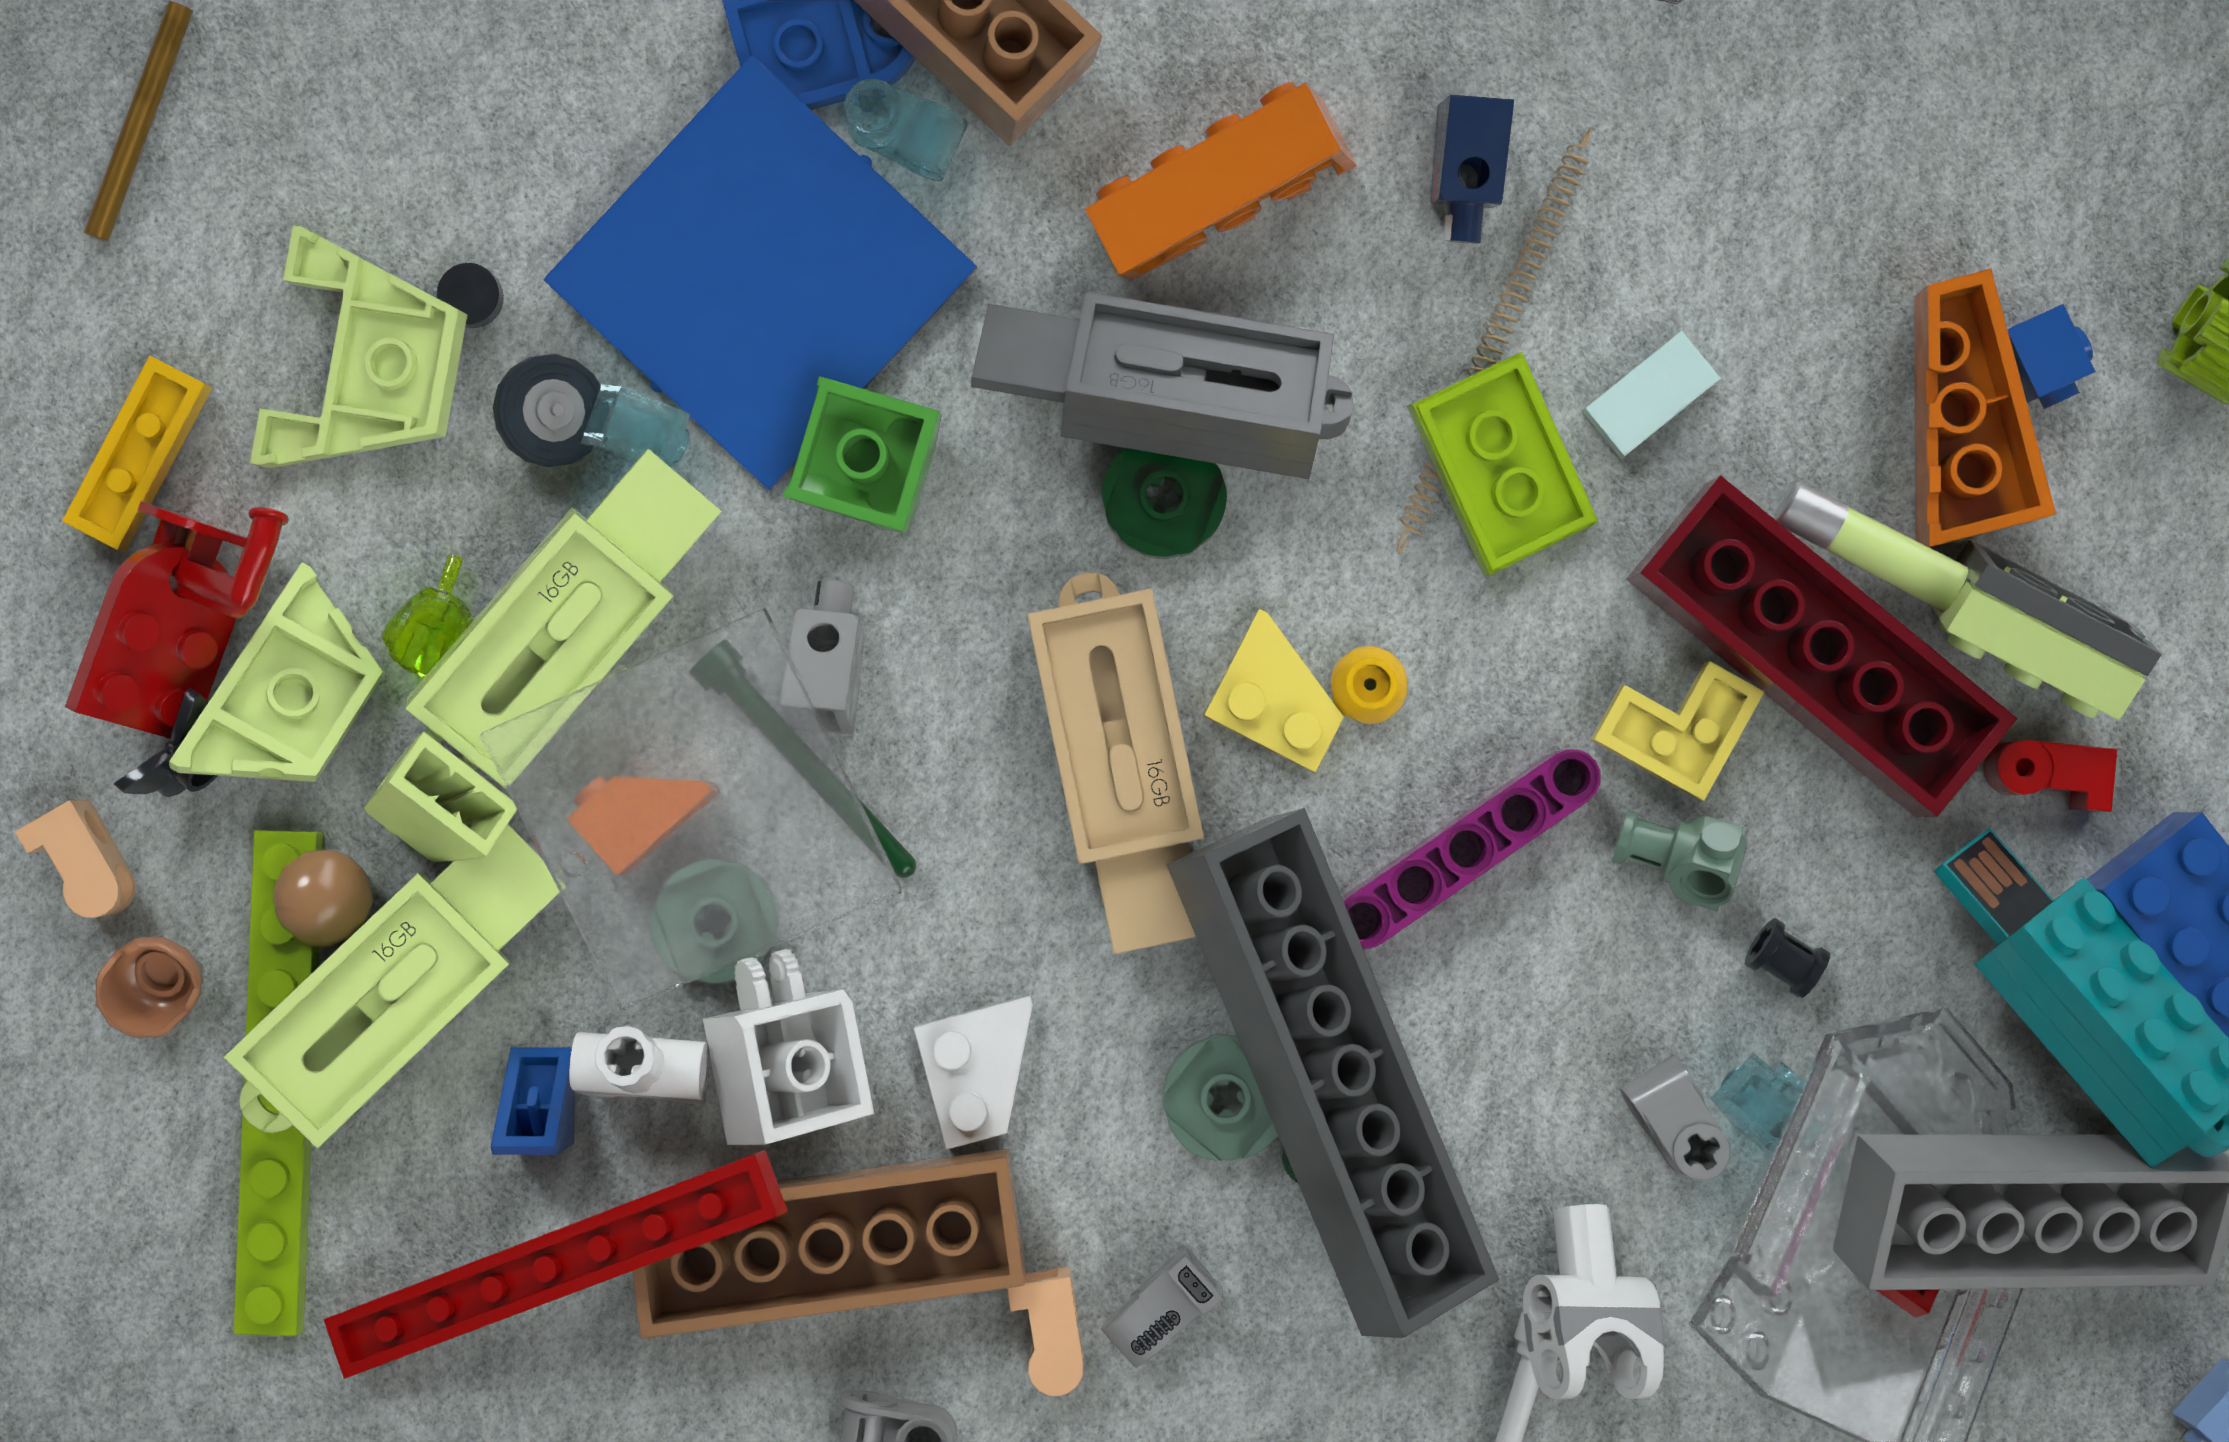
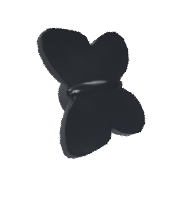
(156, 772)

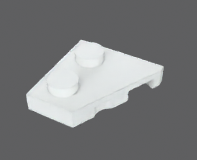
(975, 1068)

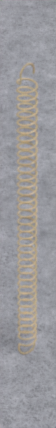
(1586, 139)

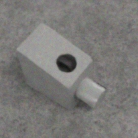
(834, 675)

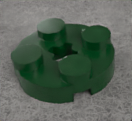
(1178, 529)

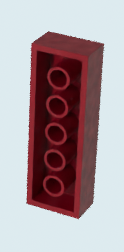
(1821, 649)

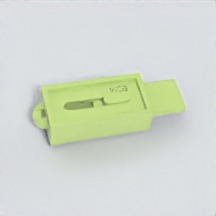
(565, 610)
(388, 990)

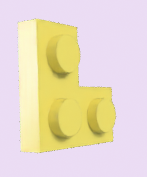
(1683, 746)

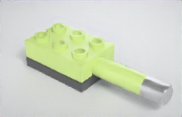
(1990, 606)

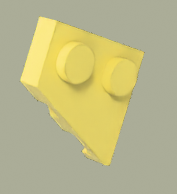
(1275, 698)

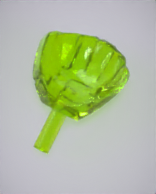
(428, 623)

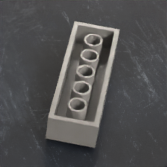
(2029, 1213)

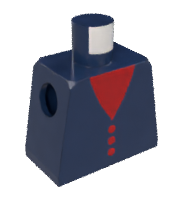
(1475, 134)

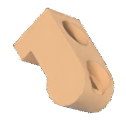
(84, 855)
(1057, 1346)

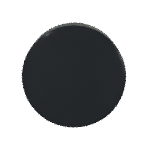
(472, 291)

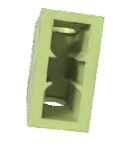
(434, 798)

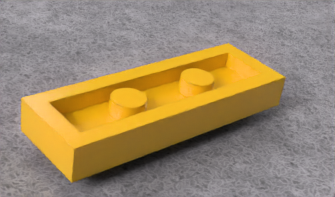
(137, 454)

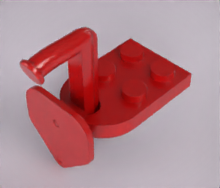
(170, 619)

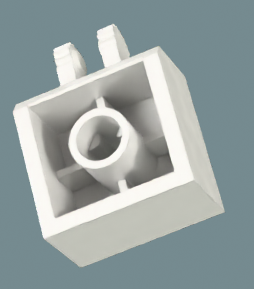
(788, 1060)

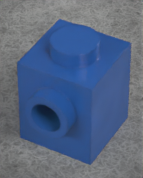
(2051, 356)

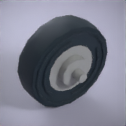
(546, 409)

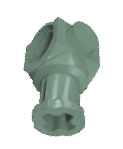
(1696, 859)

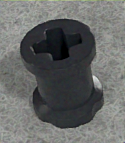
(1787, 958)

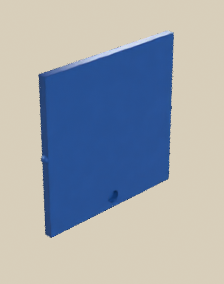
(758, 267)

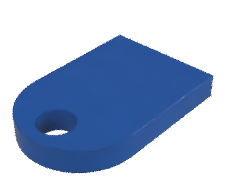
(815, 46)

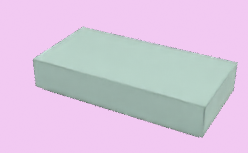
(1651, 394)

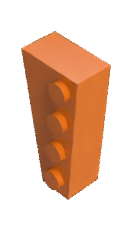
(1219, 180)
(1972, 421)

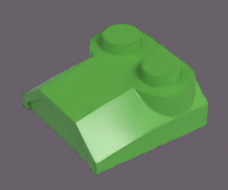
(865, 456)

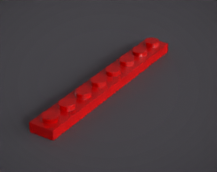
(557, 1264)

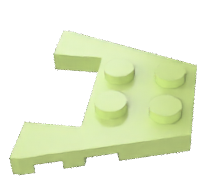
(387, 367)

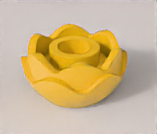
(1349, 690)

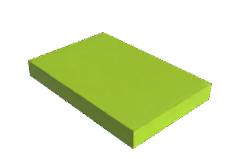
(1502, 464)

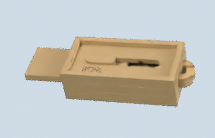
(1119, 753)

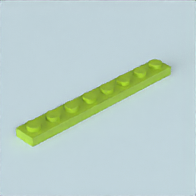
(275, 1164)

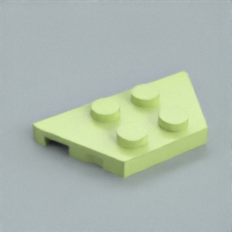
(285, 694)

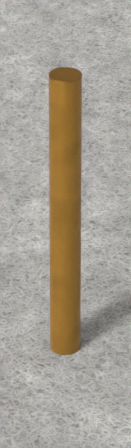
(138, 121)

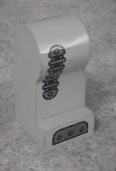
(1162, 1307)

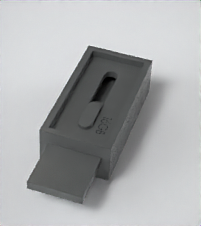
(1172, 380)

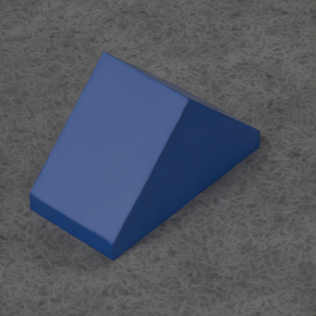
(535, 1103)

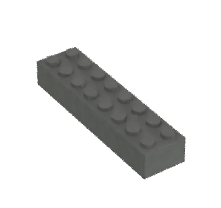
(1334, 1074)

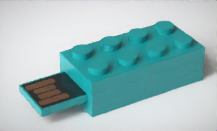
(2099, 1003)

